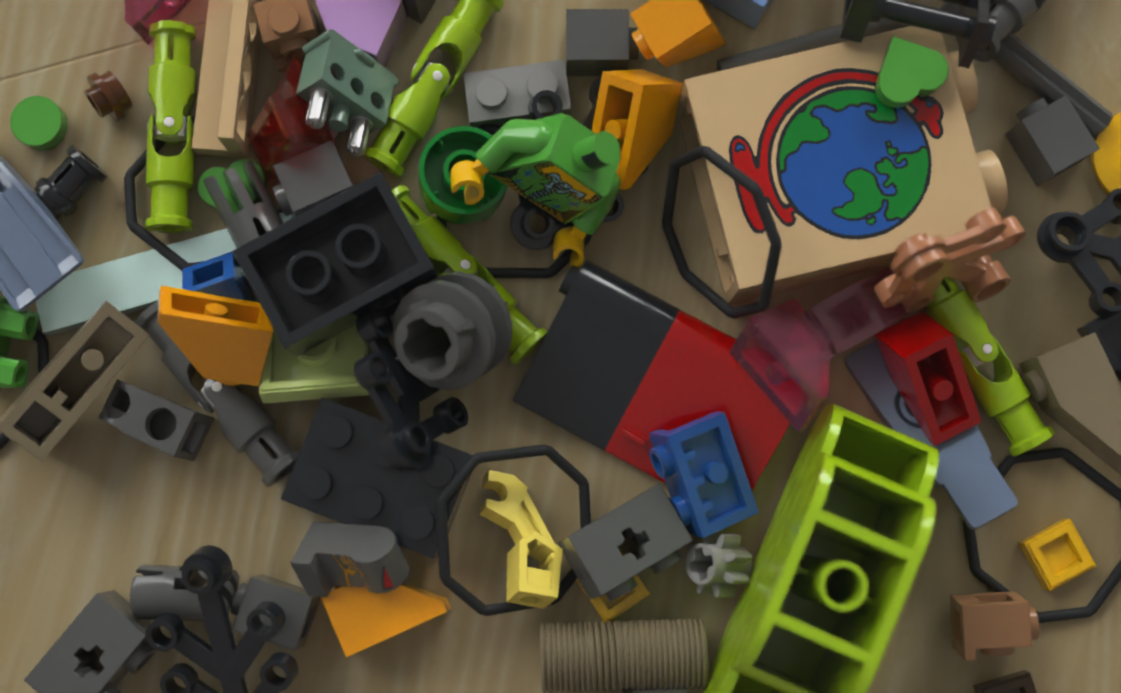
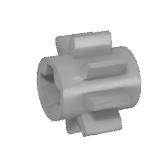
(719, 564)

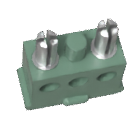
(346, 87)

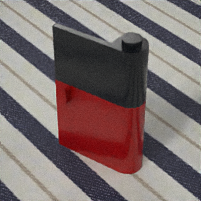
(637, 365)

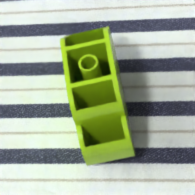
(832, 563)

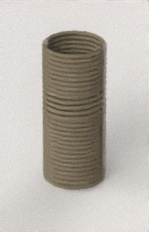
(639, 654)

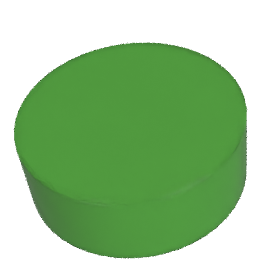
(38, 123)

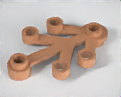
(964, 256)

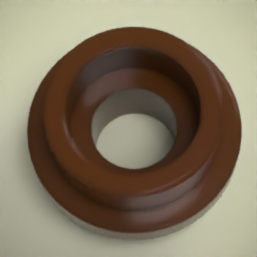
(107, 95)

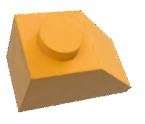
(675, 30)
(639, 113)
(217, 334)
(369, 617)

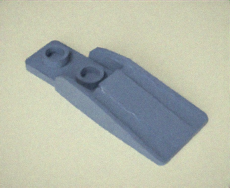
(32, 243)
(964, 460)

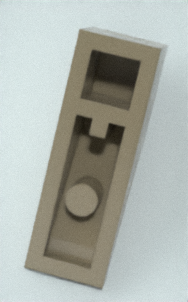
(72, 381)
(1080, 394)

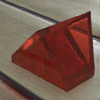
(281, 124)

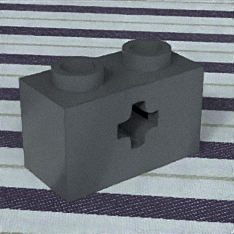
(595, 551)
(102, 624)

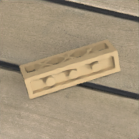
(227, 79)

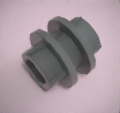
(452, 330)

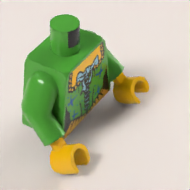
(554, 167)

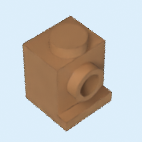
(286, 28)
(992, 623)

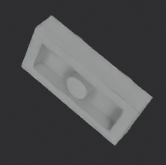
(505, 92)

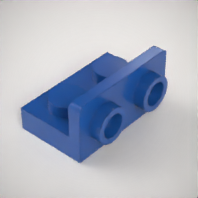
(703, 474)

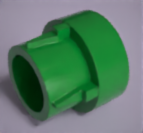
(434, 183)

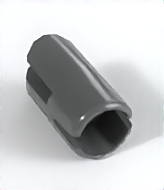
(251, 219)
(163, 592)

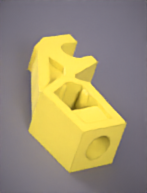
(531, 538)

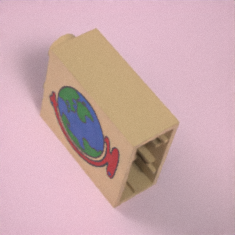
(833, 162)

